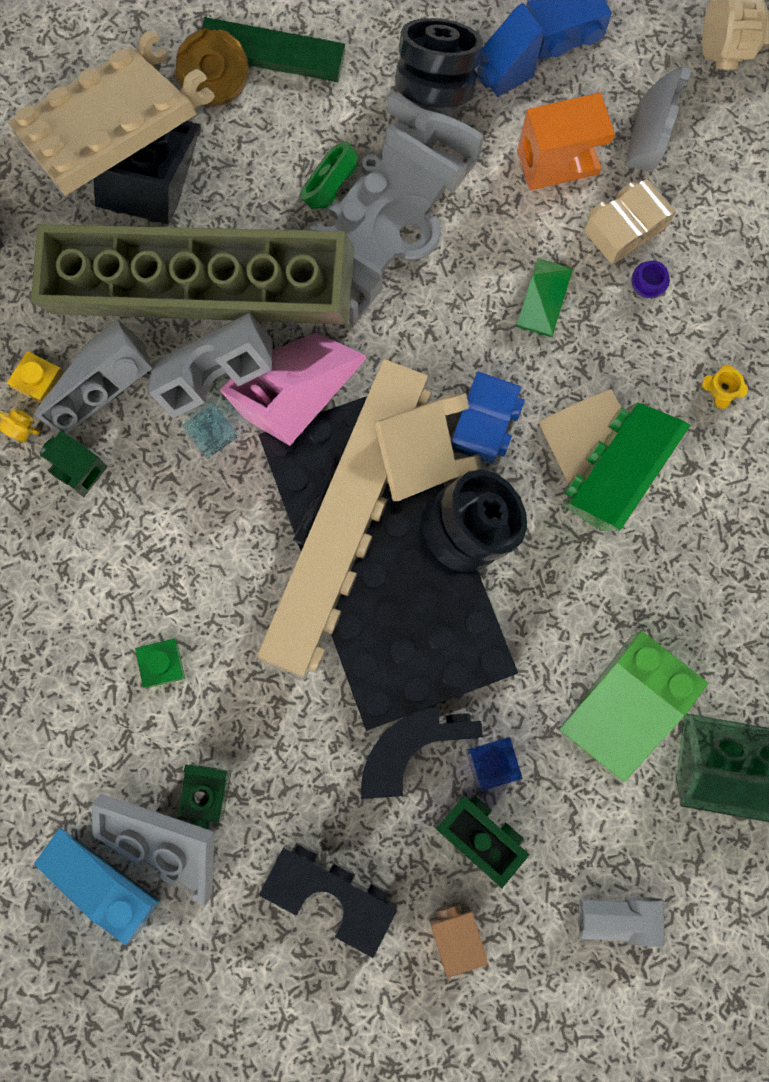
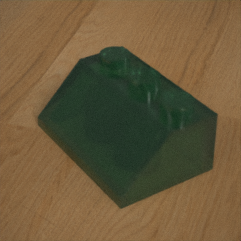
(724, 767)

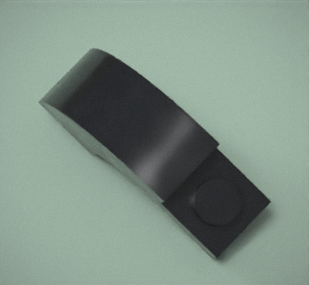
(393, 750)

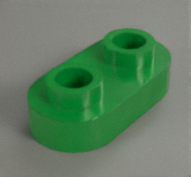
(328, 176)

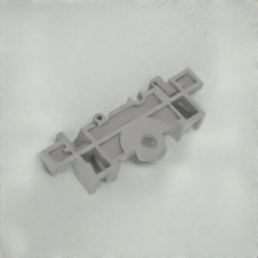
(401, 192)

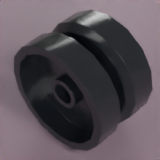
(438, 62)
(474, 521)

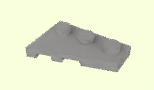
(171, 845)

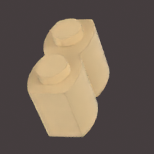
(628, 220)

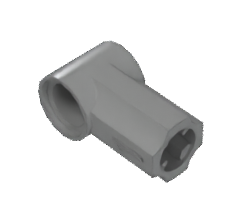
(628, 920)

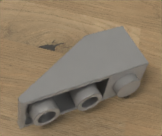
(95, 377)

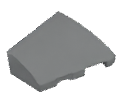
(655, 120)

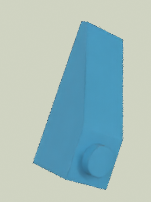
(97, 887)

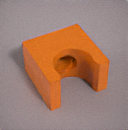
(561, 140)

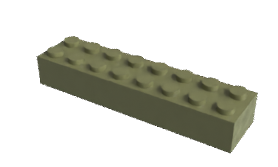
(194, 273)

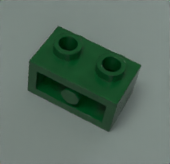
(481, 840)

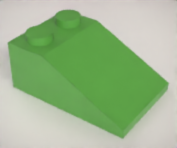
(633, 705)

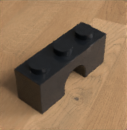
(365, 911)

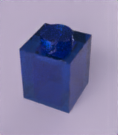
(493, 764)

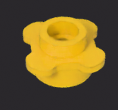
(732, 378)
(17, 425)

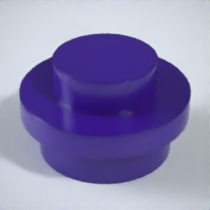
(650, 279)

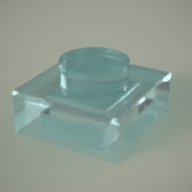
(210, 431)

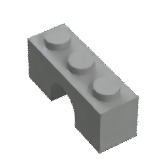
(184, 375)

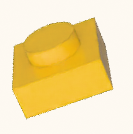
(35, 377)

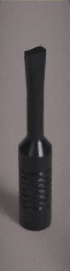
(315, 504)

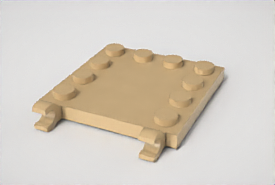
(107, 114)

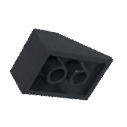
(151, 178)

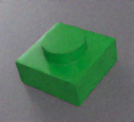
(160, 663)

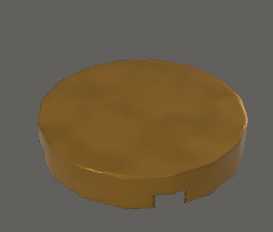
(219, 58)

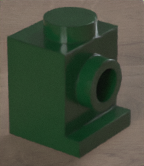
(72, 463)
(212, 780)

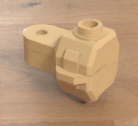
(734, 31)

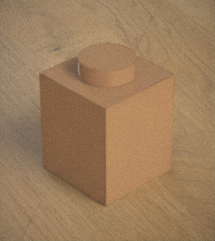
(458, 939)

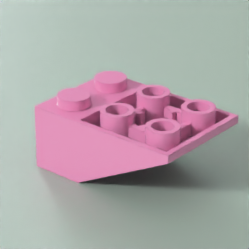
(297, 387)

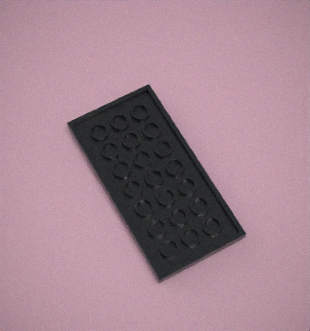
(410, 623)

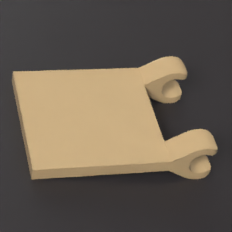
(419, 447)

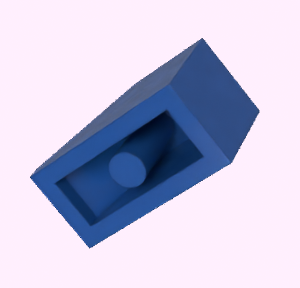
(511, 52)

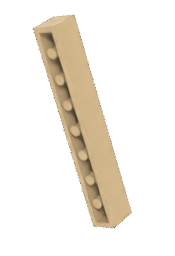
(339, 529)

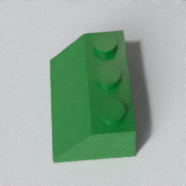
(623, 466)

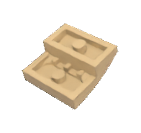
(578, 429)

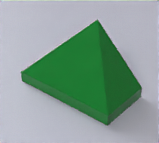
(544, 297)

